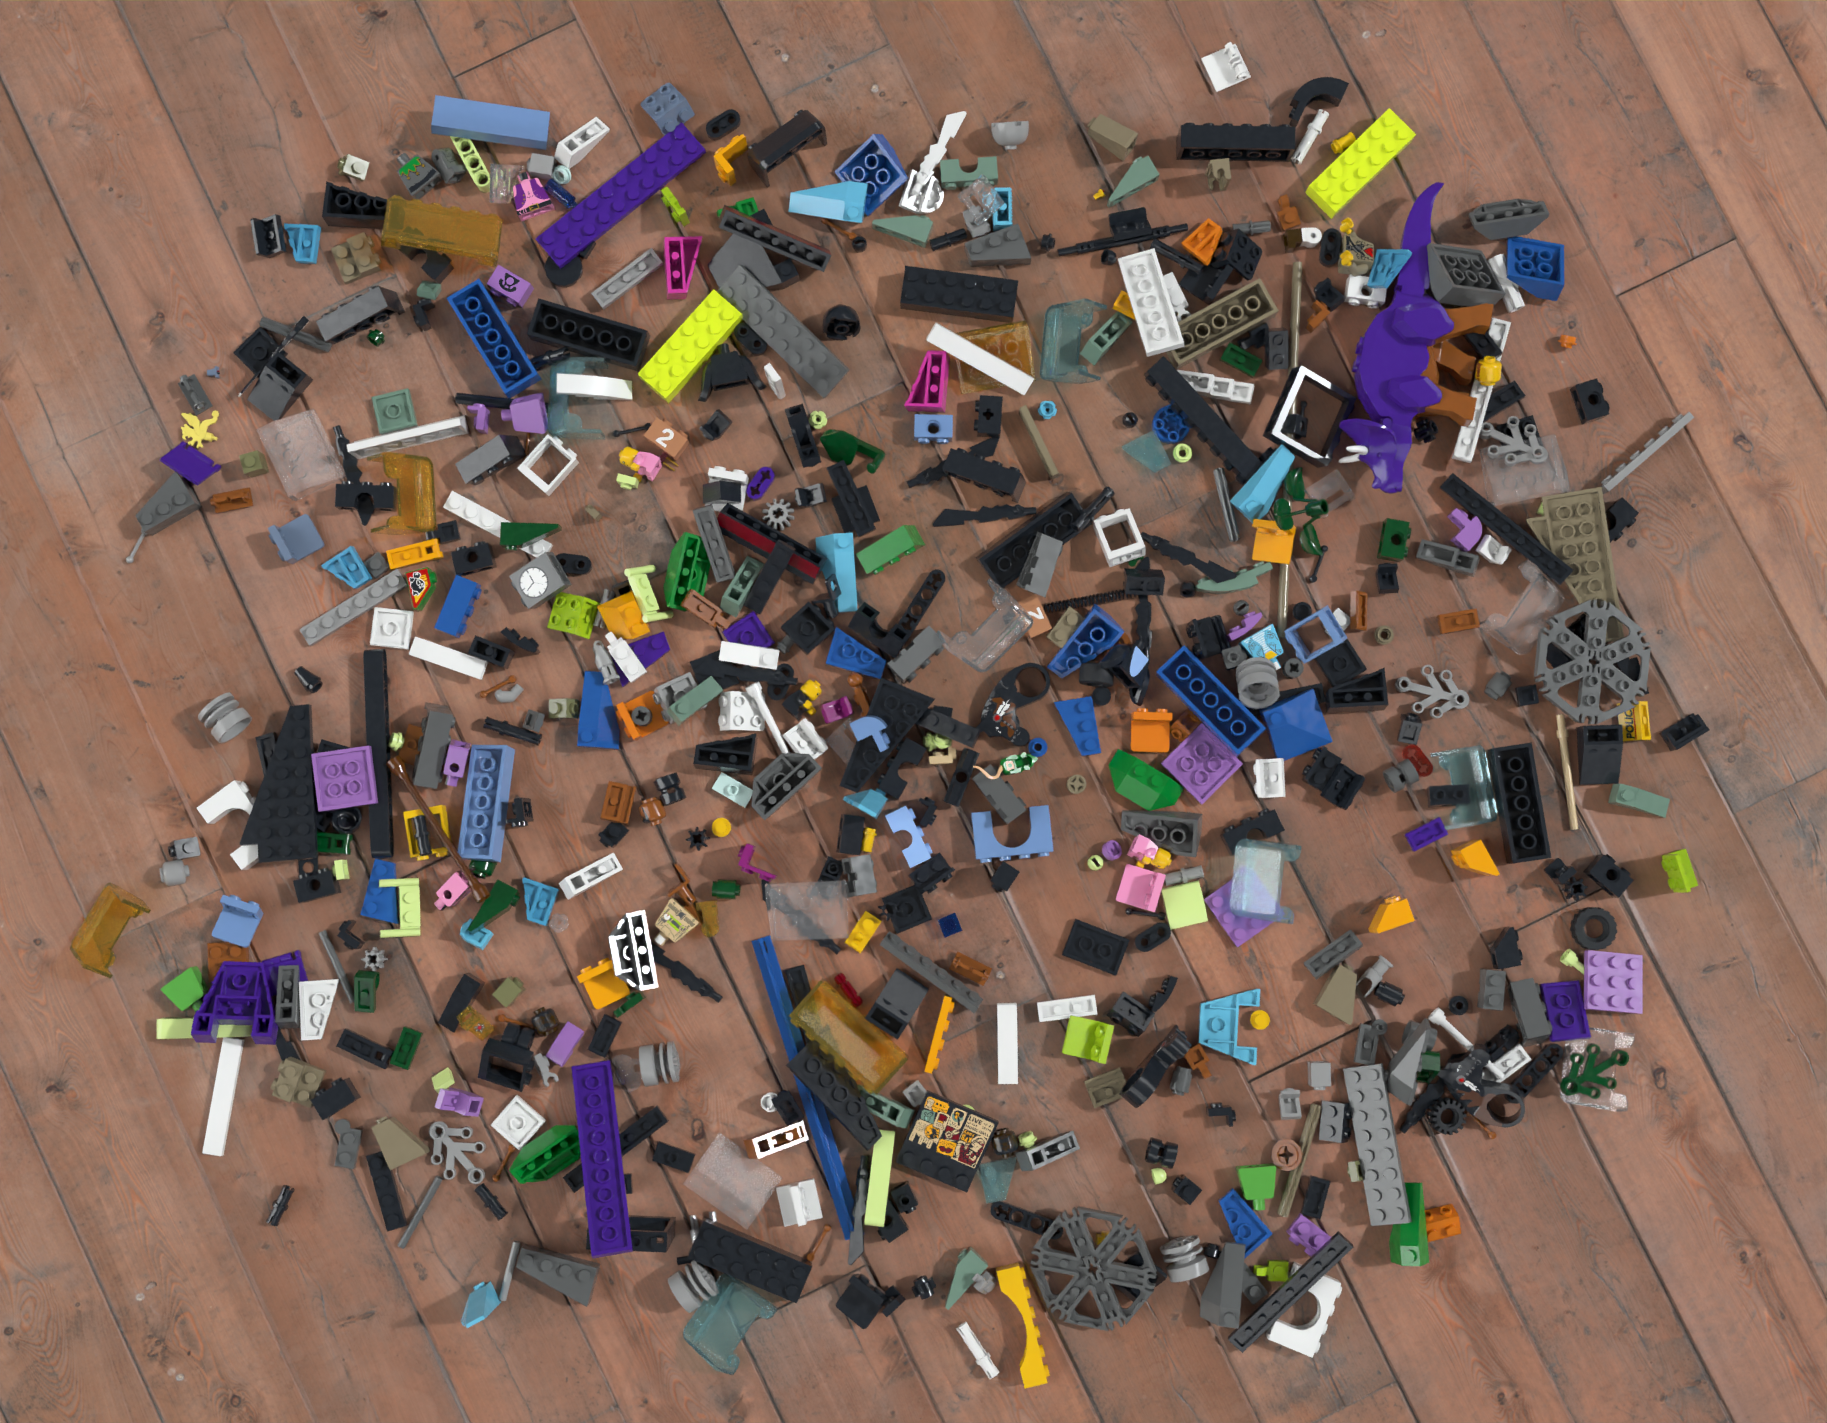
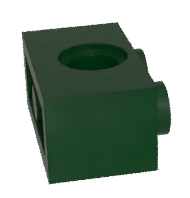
(1386, 548)

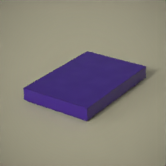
(1565, 1010)

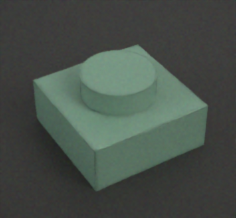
(429, 290)

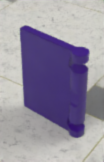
(190, 463)
(272, 966)

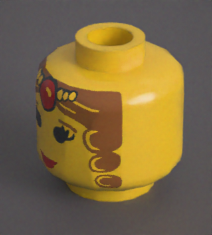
(1488, 371)

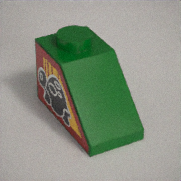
(421, 586)

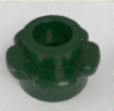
(376, 337)

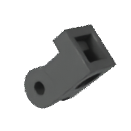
(448, 165)

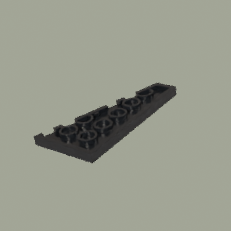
(900, 710)
(836, 1092)

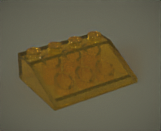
(1005, 341)

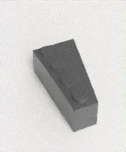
(433, 745)
(560, 1271)

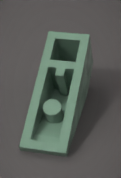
(1139, 176)
(907, 228)
(1105, 337)
(741, 586)
(694, 700)
(1638, 800)
(887, 1108)
(966, 1268)

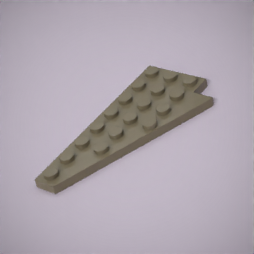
(1578, 534)

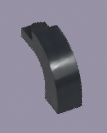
(1318, 89)
(803, 436)

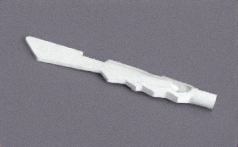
(937, 151)

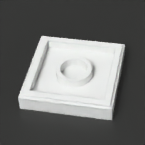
(391, 628)
(518, 1122)

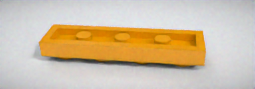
(937, 1042)

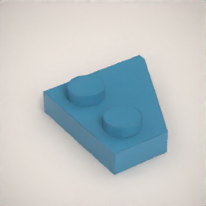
(304, 241)
(349, 568)
(539, 900)

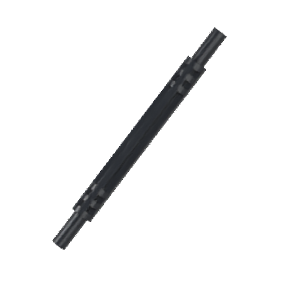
(1109, 242)

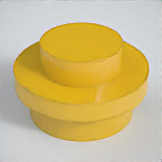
(721, 827)
(1259, 1019)

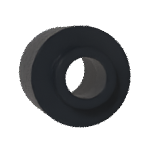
(1389, 993)

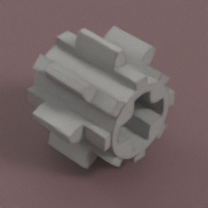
(380, 959)

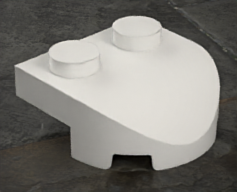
(928, 198)

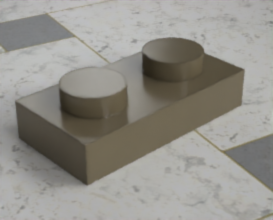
(1065, 627)

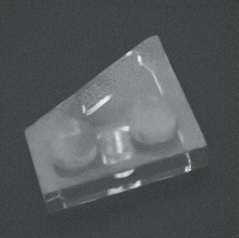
(502, 180)

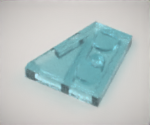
(1148, 452)
(997, 1178)

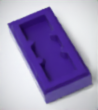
(1426, 834)

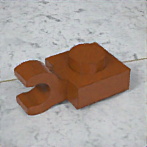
(1287, 217)
(1197, 1058)

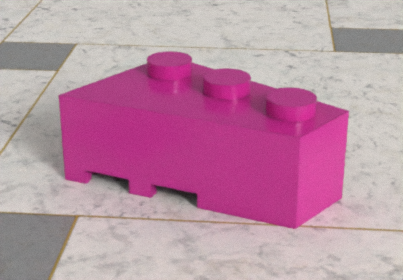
(680, 261)
(931, 385)

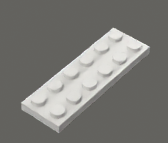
(1150, 302)

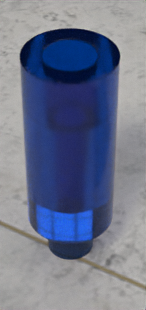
(560, 194)

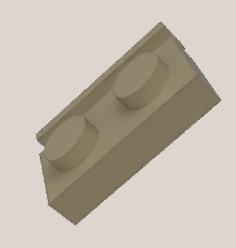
(1105, 1087)

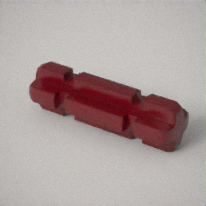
(848, 990)

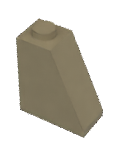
(1112, 136)
(1339, 993)
(397, 1142)

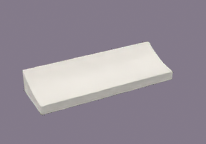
(409, 437)

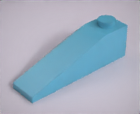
(835, 201)
(1260, 491)
(840, 561)
(868, 801)
(480, 1304)

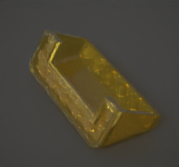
(442, 229)
(848, 1037)

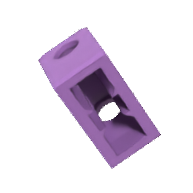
(527, 414)
(458, 754)

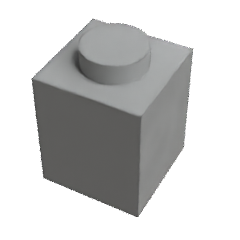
(541, 166)
(1319, 1074)

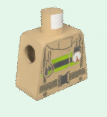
(674, 922)

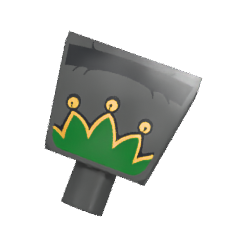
(417, 175)

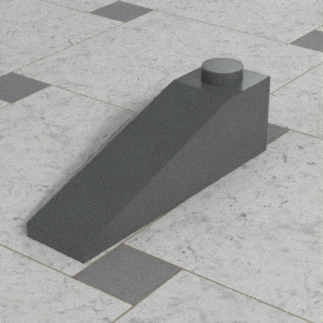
(1167, 829)
(1403, 1067)

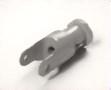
(605, 663)
(1375, 973)

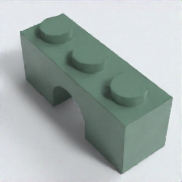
(954, 177)

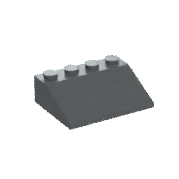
(1462, 276)

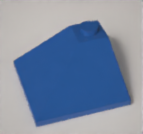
(876, 165)
(1536, 266)
(1295, 725)

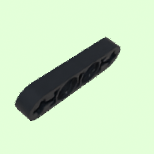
(924, 604)
(1531, 1070)
(1027, 1217)

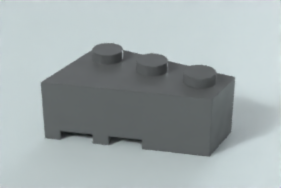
(168, 505)
(1529, 1012)

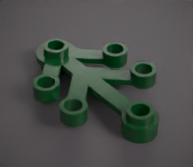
(1590, 1072)

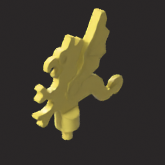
(200, 430)

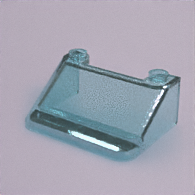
(1259, 879)
(723, 1322)

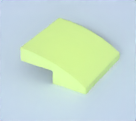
(1184, 905)

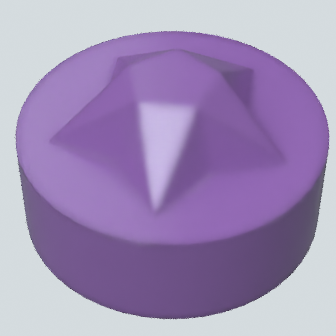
(1111, 850)

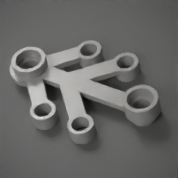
(1514, 444)
(1435, 693)
(455, 1149)

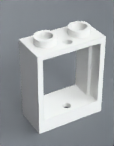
(537, 453)
(1125, 553)

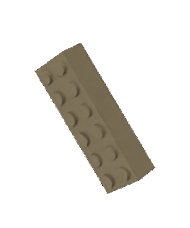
(1223, 322)

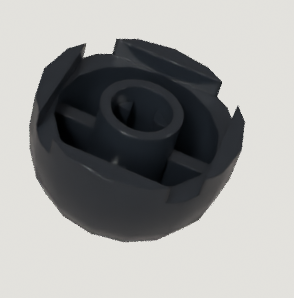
(841, 322)

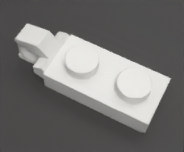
(625, 657)

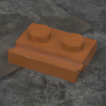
(618, 803)

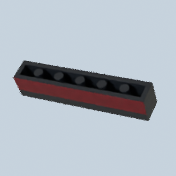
(773, 238)
(762, 539)

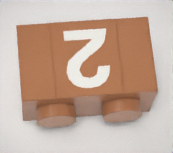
(666, 438)
(1040, 621)

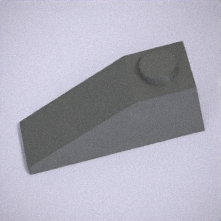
(288, 997)
(1047, 1151)

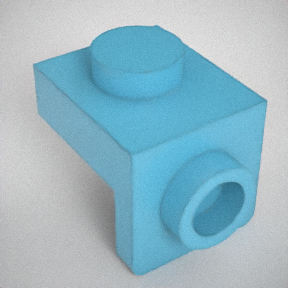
(479, 939)

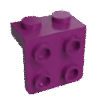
(746, 853)

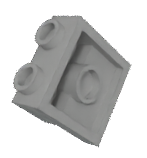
(671, 692)

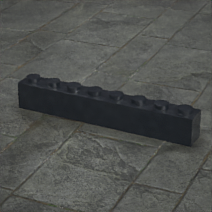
(1203, 420)

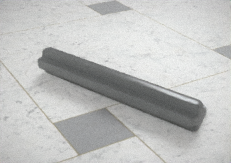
(300, 336)
(1226, 505)

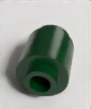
(726, 889)

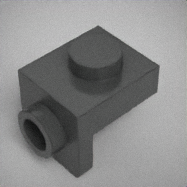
(1233, 656)

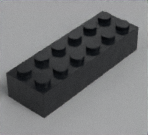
(1235, 142)
(958, 294)
(588, 334)
(1519, 803)
(750, 1259)

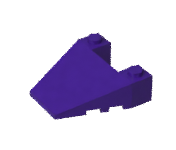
(237, 998)

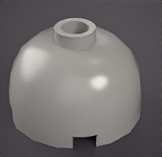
(1010, 133)

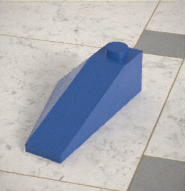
(1092, 637)
(597, 717)

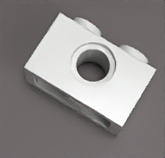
(1355, 297)

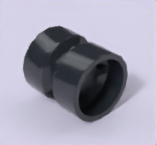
(666, 783)
(518, 1037)
(1168, 1153)

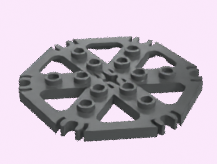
(1591, 675)
(1084, 1279)

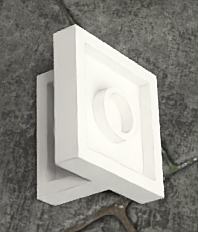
(799, 1202)

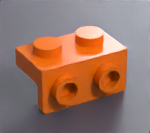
(1442, 1222)

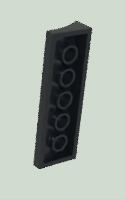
(1007, 556)

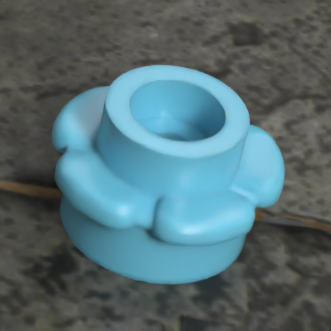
(1042, 410)

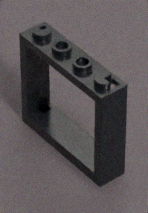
(1284, 404)
(646, 1231)

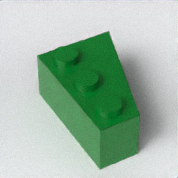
(890, 549)

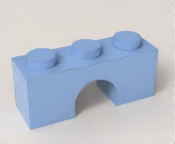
(903, 820)

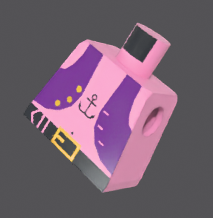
(530, 198)
(453, 891)

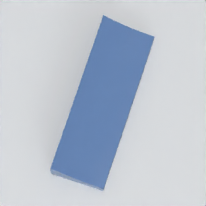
(490, 122)
(486, 802)

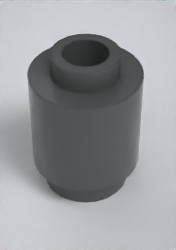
(1498, 685)
(1181, 1080)

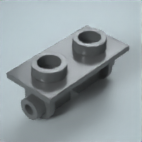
(194, 394)

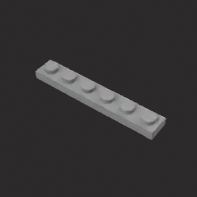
(1650, 447)
(354, 607)

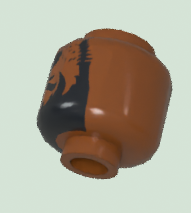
(652, 811)

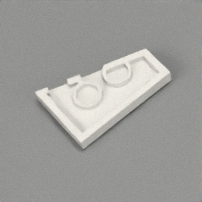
(315, 1006)

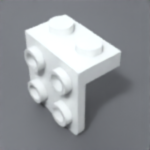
(737, 476)
(740, 712)

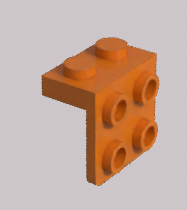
(632, 729)
(1150, 730)

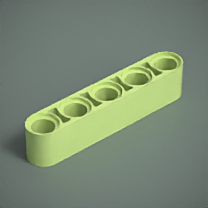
(470, 157)
(181, 1028)
(879, 1179)

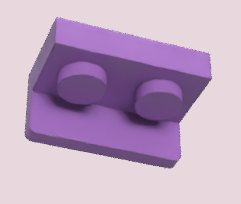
(1308, 1234)

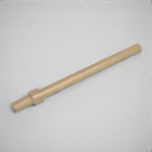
(1562, 734)

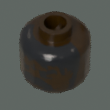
(545, 1021)
(1004, 1142)

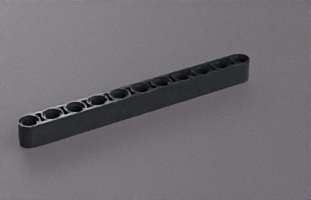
(378, 738)

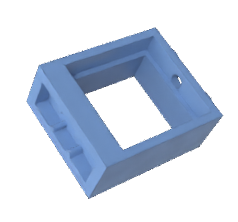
(1331, 626)

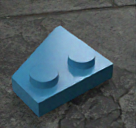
(1387, 266)

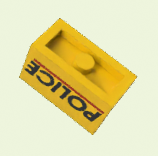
(1635, 722)

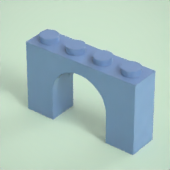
(1038, 841)

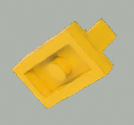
(863, 931)

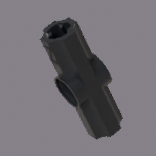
(956, 789)

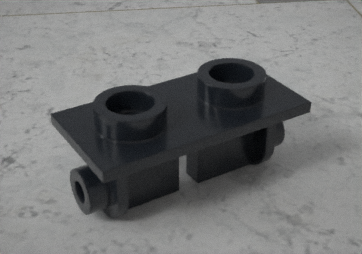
(1505, 1037)

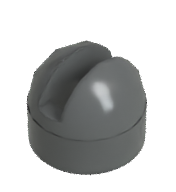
(1244, 611)

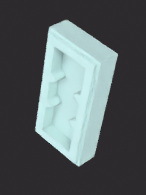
(733, 789)

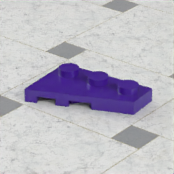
(647, 651)

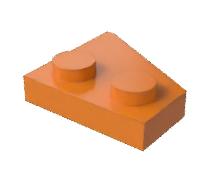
(1203, 241)

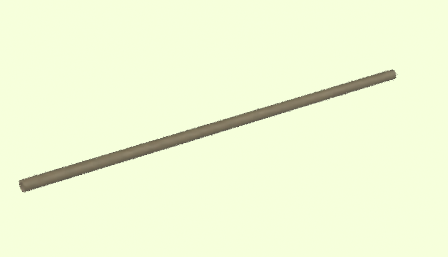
(1293, 362)

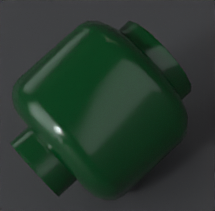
(482, 868)

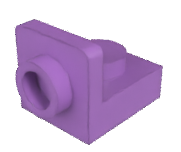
(481, 421)

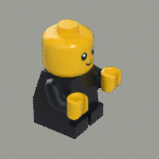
(801, 700)

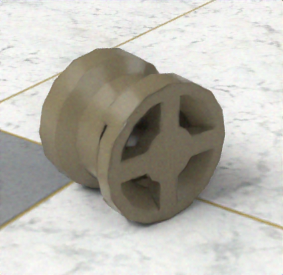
(1078, 782)

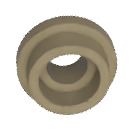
(1390, 635)

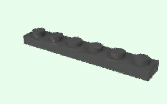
(931, 971)

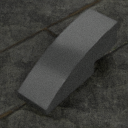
(1448, 557)

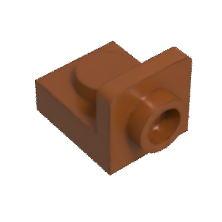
(1318, 317)
(1184, 725)

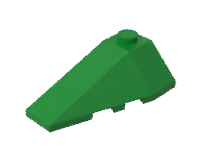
(1409, 1240)

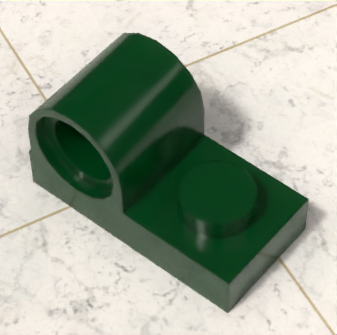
(365, 990)
(1430, 1067)

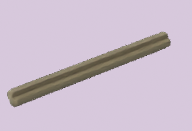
(1294, 1175)

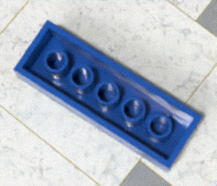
(494, 338)
(1210, 701)

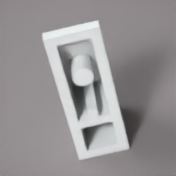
(580, 143)
(749, 655)
(590, 876)

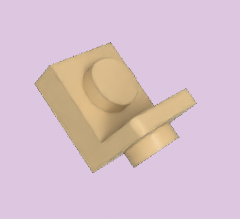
(939, 758)

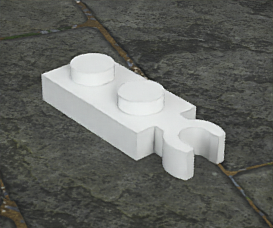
(1176, 296)

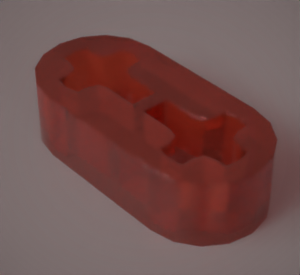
(1421, 757)

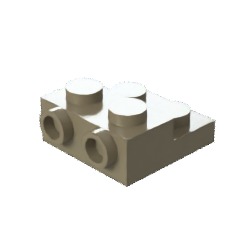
(356, 258)
(297, 1081)

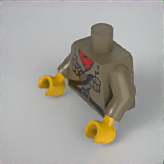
(1355, 254)

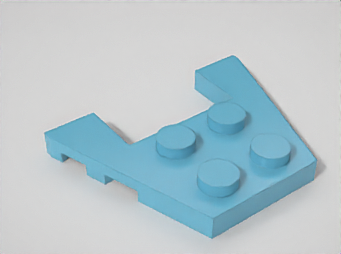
(1220, 1024)

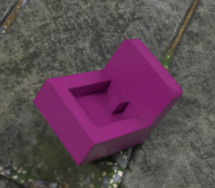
(836, 710)

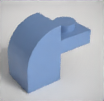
(872, 726)

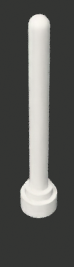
(755, 692)
(1439, 1018)

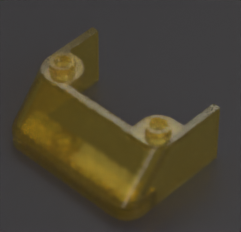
(414, 493)
(103, 927)

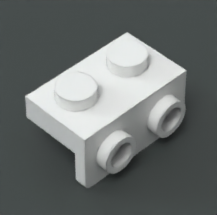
(805, 739)
(1269, 778)

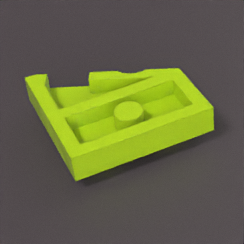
(679, 213)

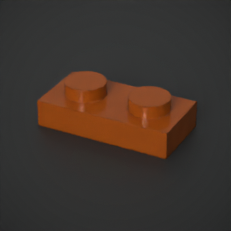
(1458, 621)

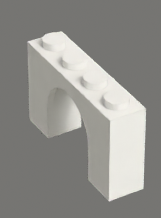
(223, 802)
(1306, 1337)

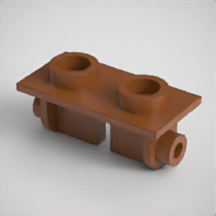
(232, 500)
(970, 968)

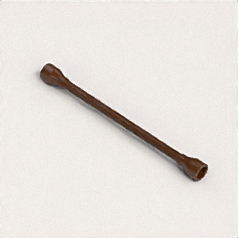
(398, 768)

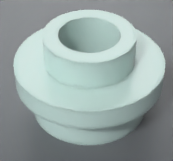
(562, 174)

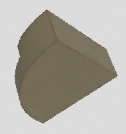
(593, 512)

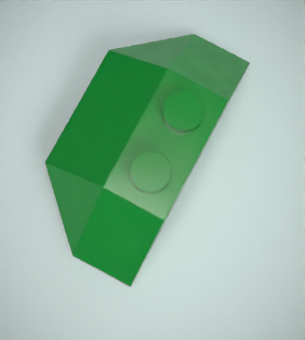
(686, 570)
(1142, 782)
(547, 1154)

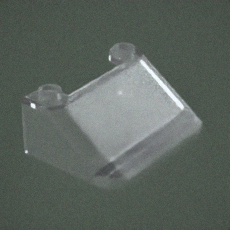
(1529, 614)
(1608, 1041)

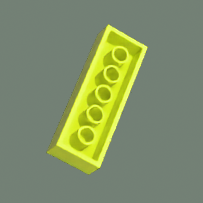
(1360, 163)
(690, 346)

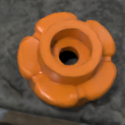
(1567, 341)

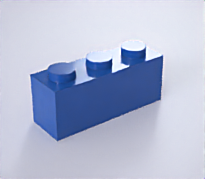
(458, 606)

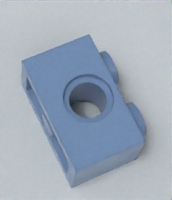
(924, 421)

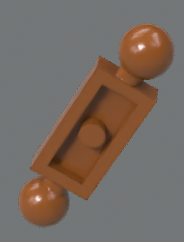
(861, 698)

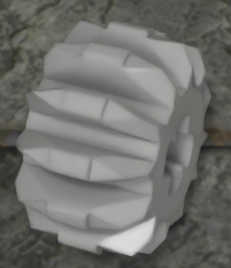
(771, 518)

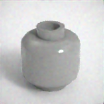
(174, 872)

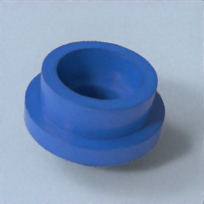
(1037, 741)

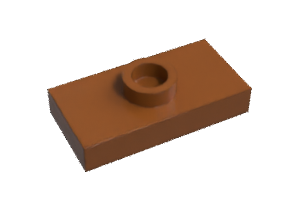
(1358, 611)
(410, 746)

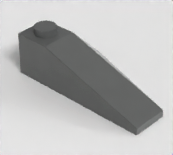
(1224, 1289)

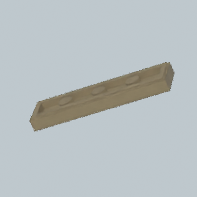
(1038, 442)

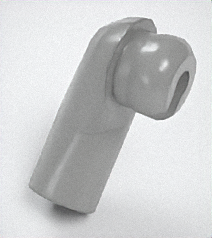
(508, 696)

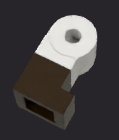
(1301, 237)

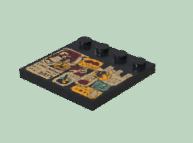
(947, 1141)

